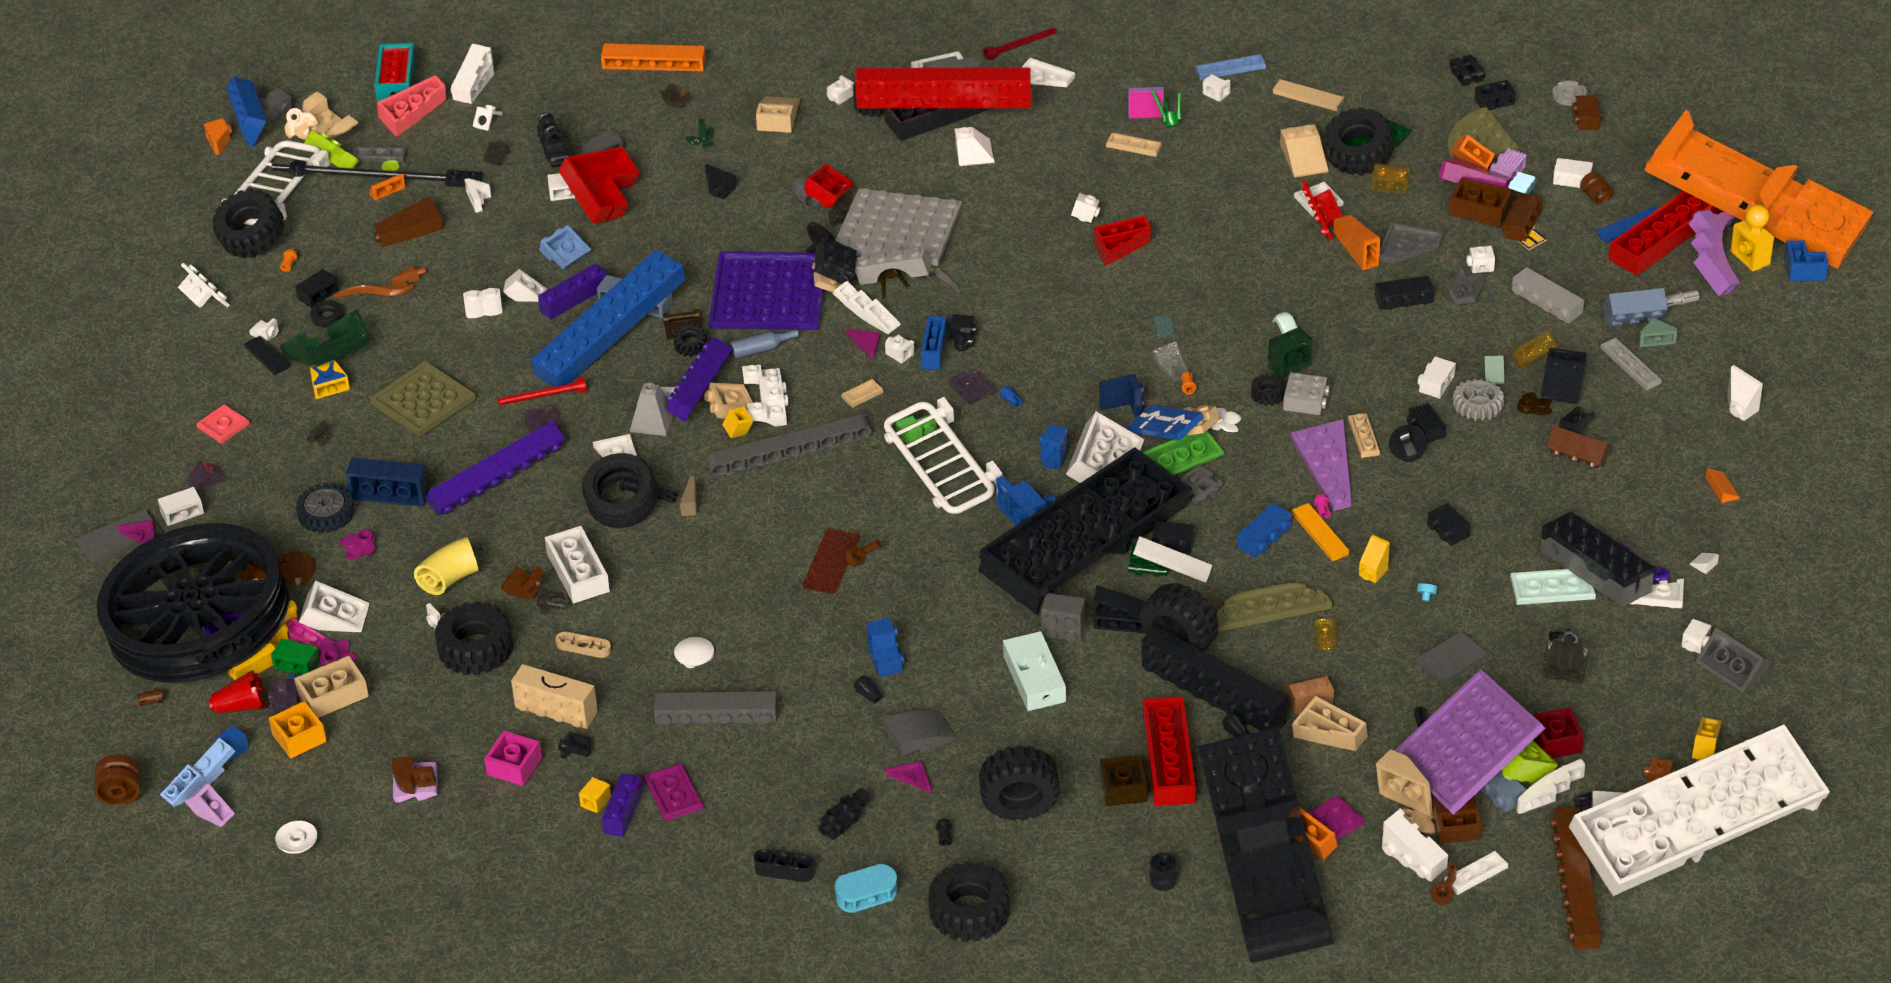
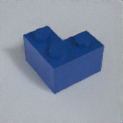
(1803, 264)
(884, 647)

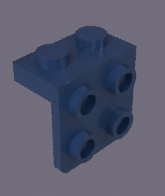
(1122, 392)

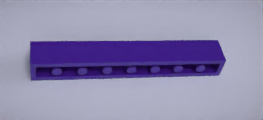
(495, 468)

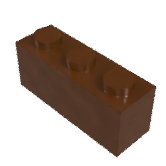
(1522, 217)
(1578, 447)

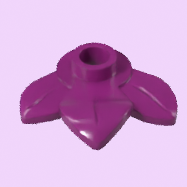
(359, 544)
(334, 651)

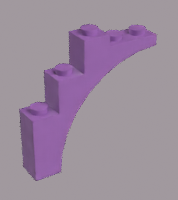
(1711, 256)

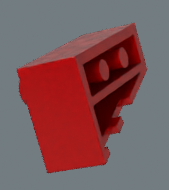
(1121, 238)

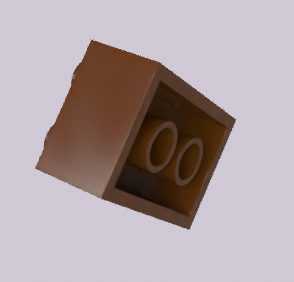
(1480, 202)

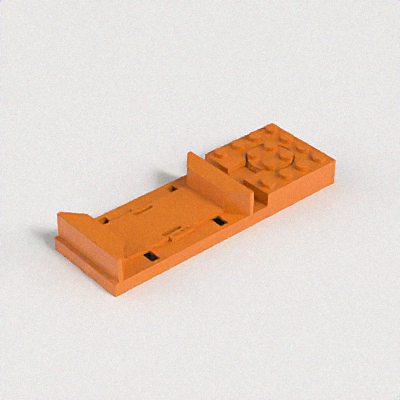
(1728, 178)

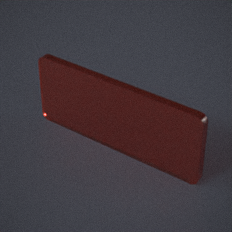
(830, 561)

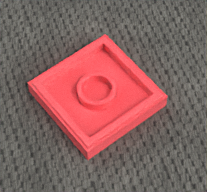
(222, 423)

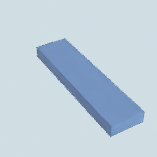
(1230, 66)

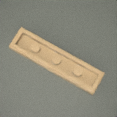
(1308, 95)

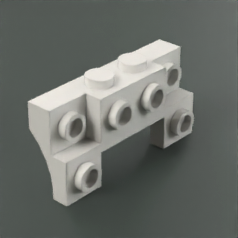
(773, 401)

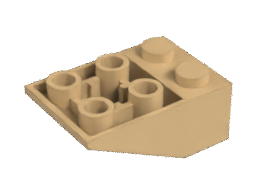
(777, 114)

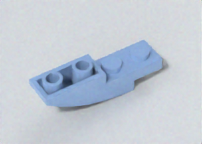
(204, 771)

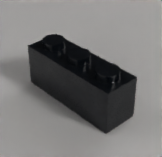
(1404, 292)

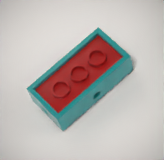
(394, 69)

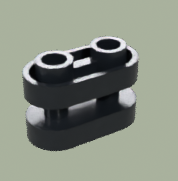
(1467, 70)

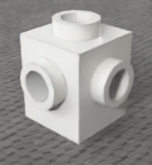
(1481, 259)

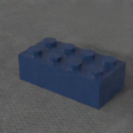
(387, 482)

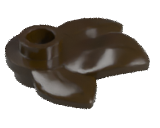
(1531, 404)

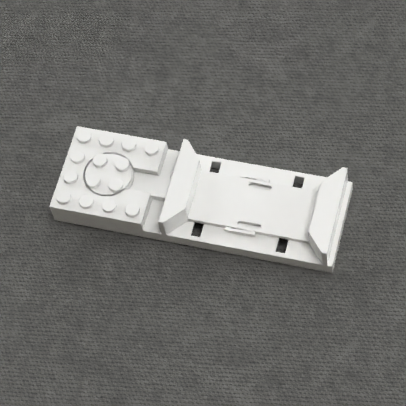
(1668, 823)

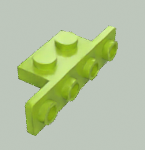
(336, 155)

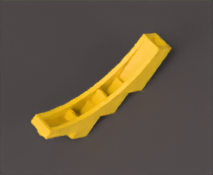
(262, 659)

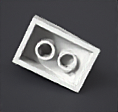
(333, 610)

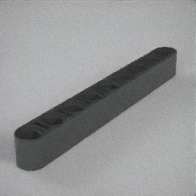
(788, 445)

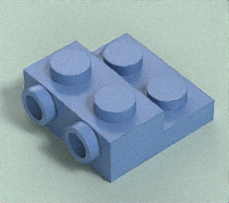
(564, 247)

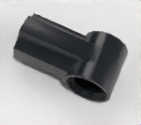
(1561, 635)

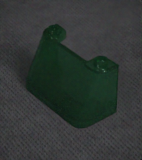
(345, 337)

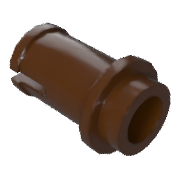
(150, 697)

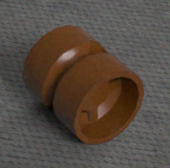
(1596, 188)

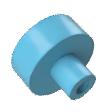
(1426, 590)

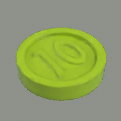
(390, 165)

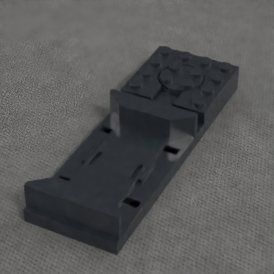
(1099, 520)
(1259, 816)

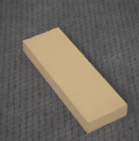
(1134, 144)

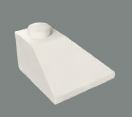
(972, 147)
(1743, 394)

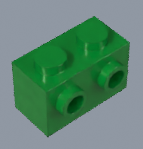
(295, 657)

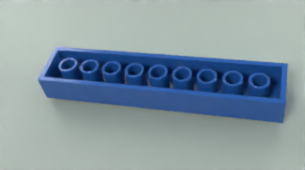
(608, 319)

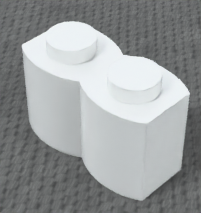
(482, 303)

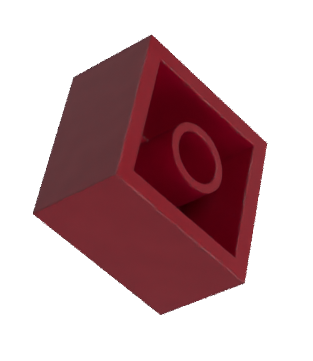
(1561, 733)

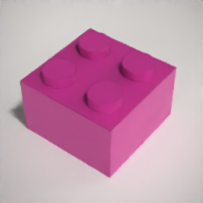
(513, 758)

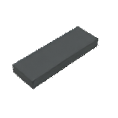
(379, 154)

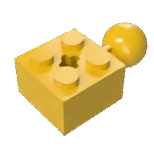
(1751, 241)

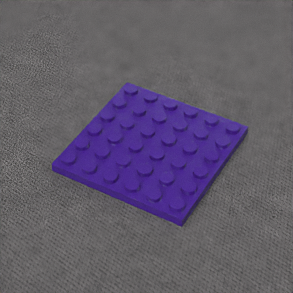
(765, 291)

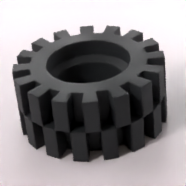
(687, 331)
(1267, 382)

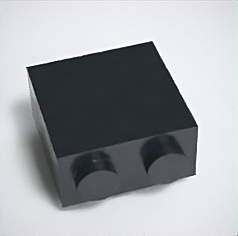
(835, 260)

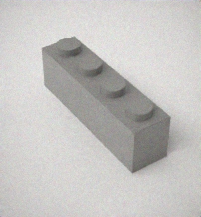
(1547, 295)

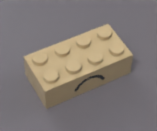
(554, 696)

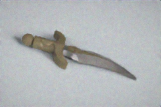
(945, 277)

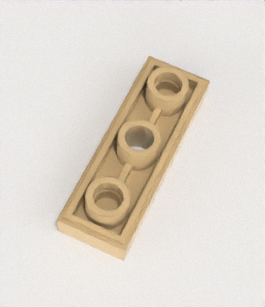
(1363, 435)

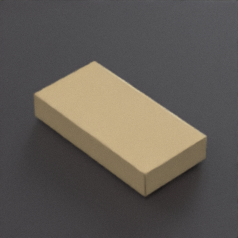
(862, 393)

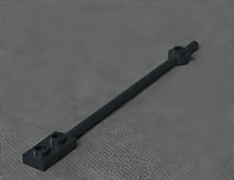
(452, 177)

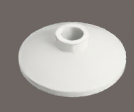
(288, 834)

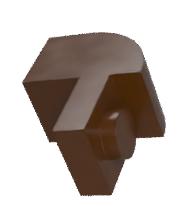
(522, 584)
(409, 777)

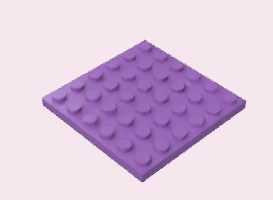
(1469, 740)

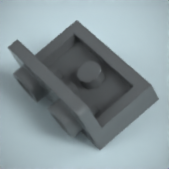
(1465, 288)

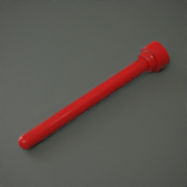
(578, 385)

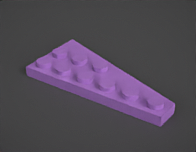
(1326, 458)

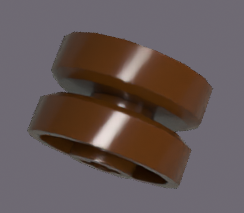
(117, 779)

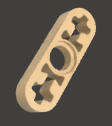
(572, 641)

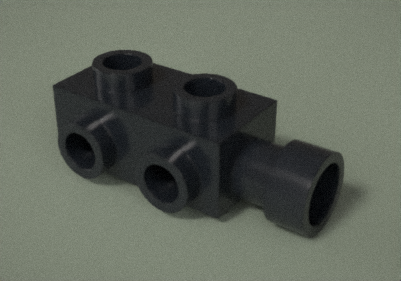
(843, 814)

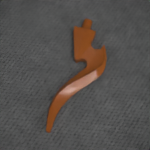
(399, 287)

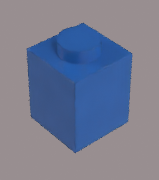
(235, 739)

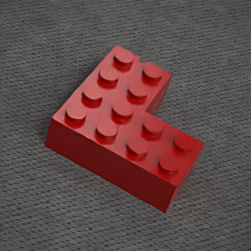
(597, 181)

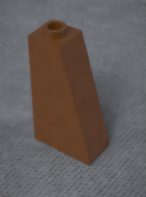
(409, 223)

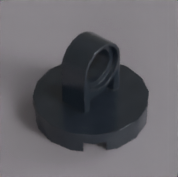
(1408, 443)

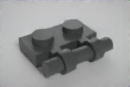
(1197, 479)

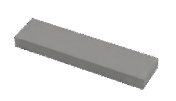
(1630, 364)

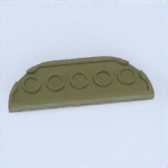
(1270, 605)

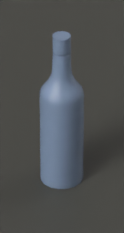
(759, 343)

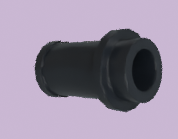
(943, 827)

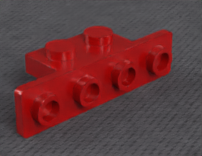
(1325, 208)

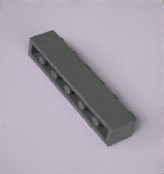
(715, 707)

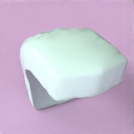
(1285, 322)

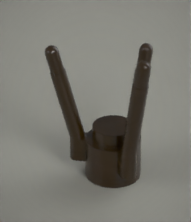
(890, 274)

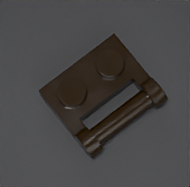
(670, 327)

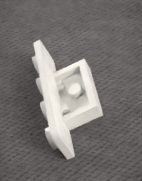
(197, 289)

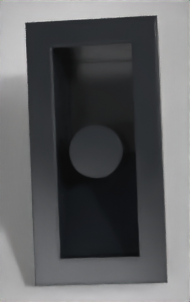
(719, 182)

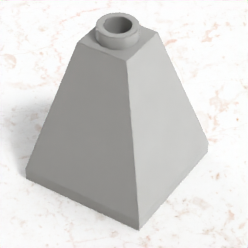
(651, 412)

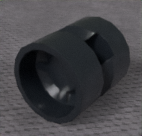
(1163, 871)

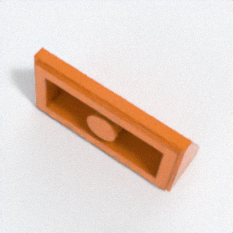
(387, 187)
(1721, 485)

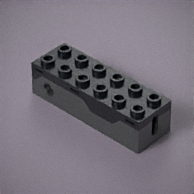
(1597, 559)

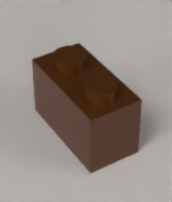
(1586, 112)

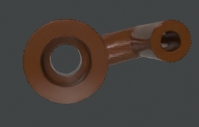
(855, 554)
(1445, 887)

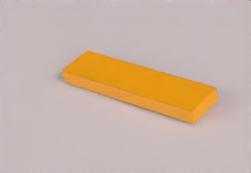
(1320, 532)

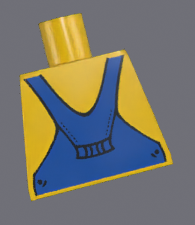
(328, 379)

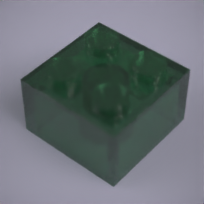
(1290, 352)

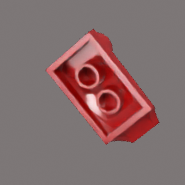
(827, 185)

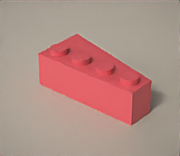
(411, 104)

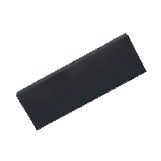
(267, 355)

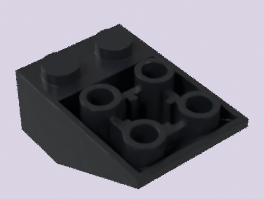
(1563, 375)

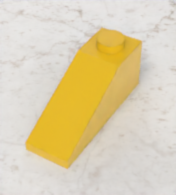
(1706, 738)

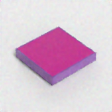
(1142, 103)

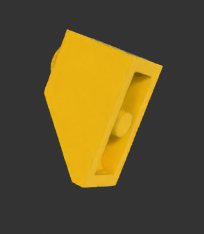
(1374, 559)

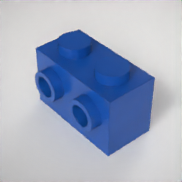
(1053, 446)

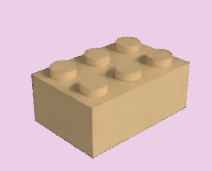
(331, 686)

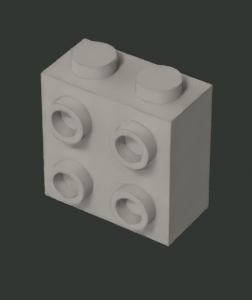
(1306, 393)

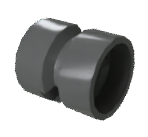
(799, 192)

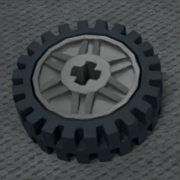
(325, 508)

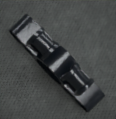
(551, 140)

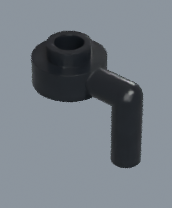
(1582, 801)

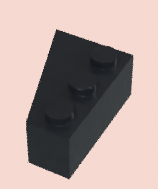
(1116, 611)

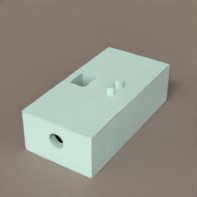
(1034, 671)

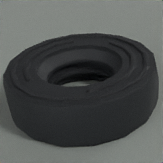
(322, 307)

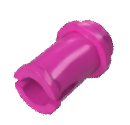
(1321, 503)

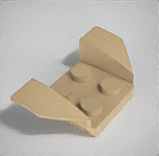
(327, 121)

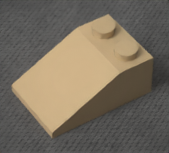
(1303, 150)
(1403, 782)

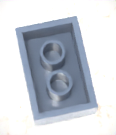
(1634, 307)

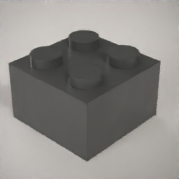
(1063, 617)

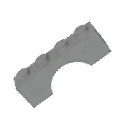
(912, 261)

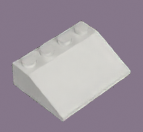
(1099, 446)

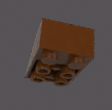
(1462, 826)

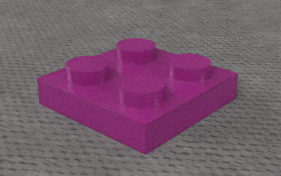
(1337, 817)

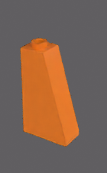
(1358, 240)

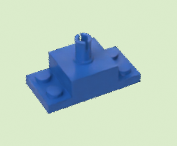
(1020, 500)

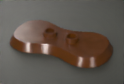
(295, 567)

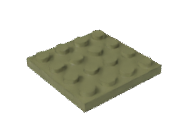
(422, 398)

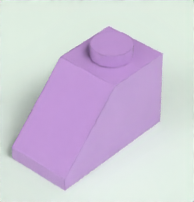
(209, 805)

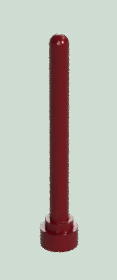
(991, 52)

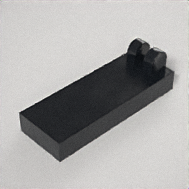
(1576, 420)

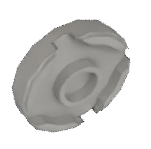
(1566, 91)

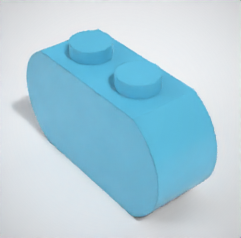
(866, 888)

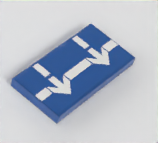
(1165, 422)

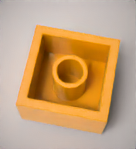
(297, 729)

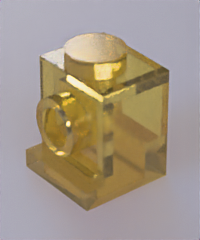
(1325, 633)

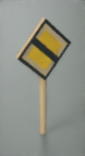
(1533, 240)

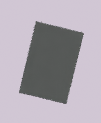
(1452, 658)

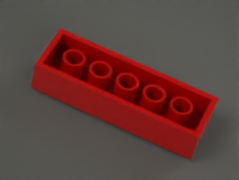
(1168, 751)

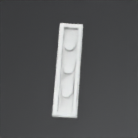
(1172, 559)

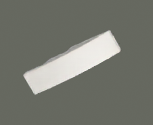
(868, 310)
(1545, 789)

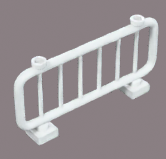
(319, 158)
(943, 416)

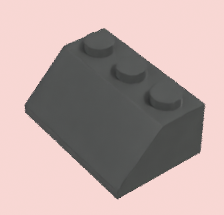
(1733, 660)

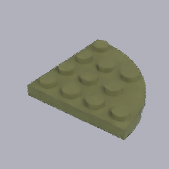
(1485, 130)

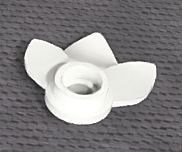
(1227, 420)

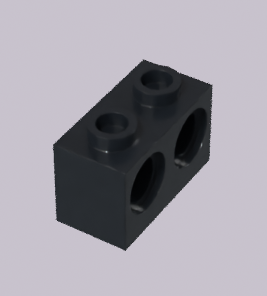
(1495, 95)

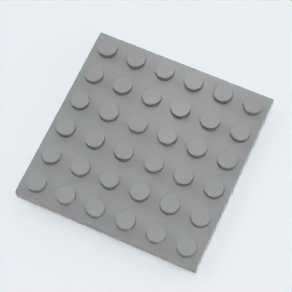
(898, 222)

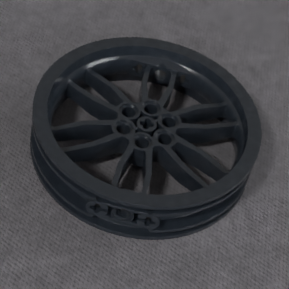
(193, 602)

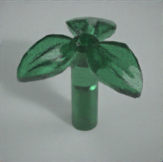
(704, 135)

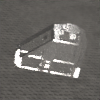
(1170, 361)

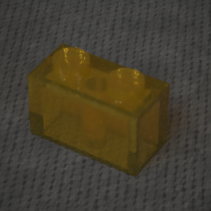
(1390, 178)
(1533, 350)

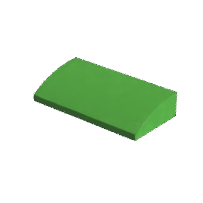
(1185, 454)

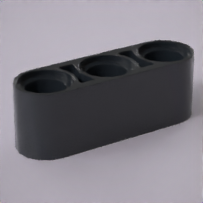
(783, 865)

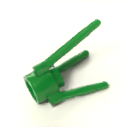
(1169, 117)

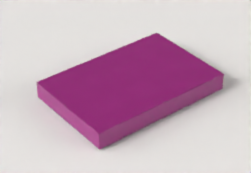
(673, 792)

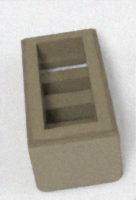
(689, 499)

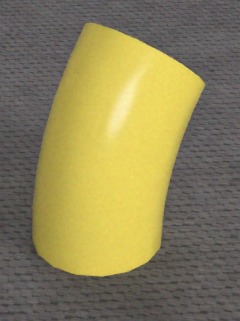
(446, 567)

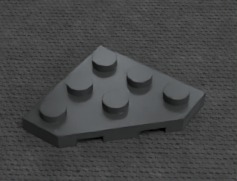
(1407, 242)

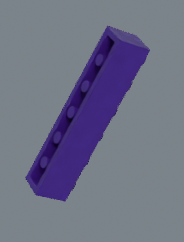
(697, 381)

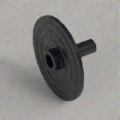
(816, 233)

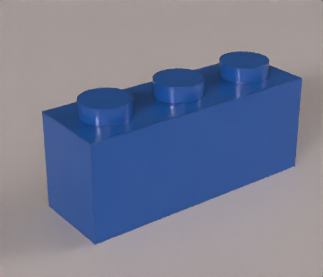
(934, 343)
(1264, 530)

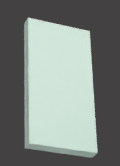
(1549, 587)

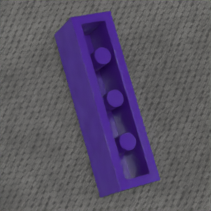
(571, 291)

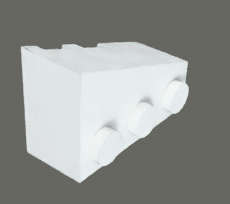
(473, 74)
(1411, 848)

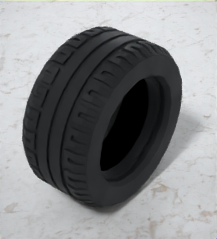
(627, 512)

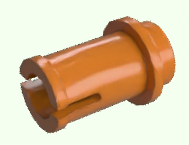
(289, 257)
(1188, 385)

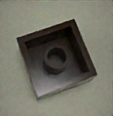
(1123, 780)

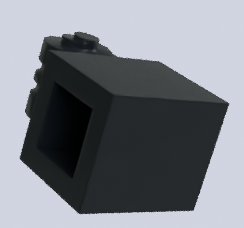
(962, 331)

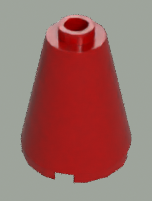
(239, 695)

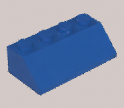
(246, 108)

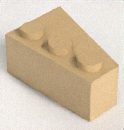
(1329, 726)

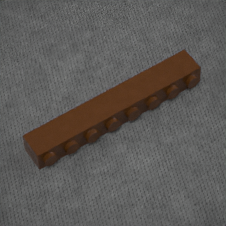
(1575, 882)

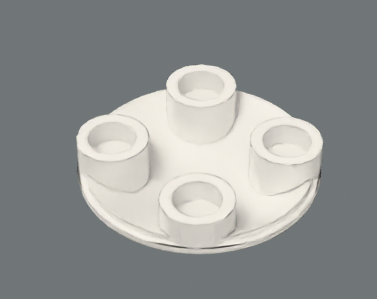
(694, 651)

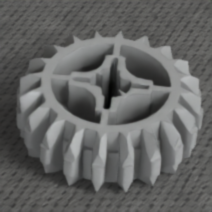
(1478, 399)

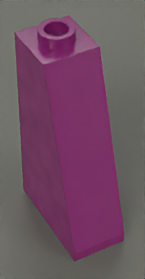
(1456, 168)

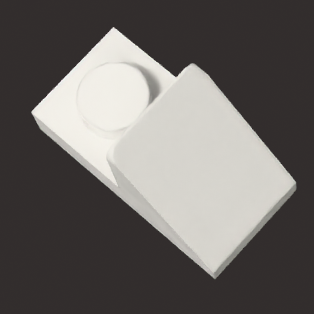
(477, 192)

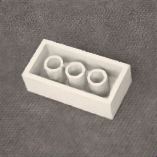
(577, 564)

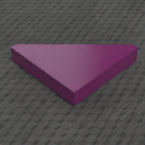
(865, 340)
(138, 531)
(911, 774)

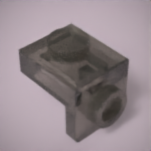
(673, 97)
(838, 213)

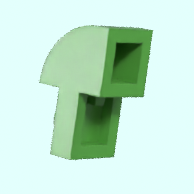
(917, 432)

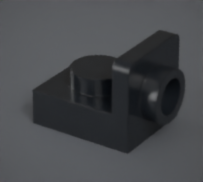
(575, 744)

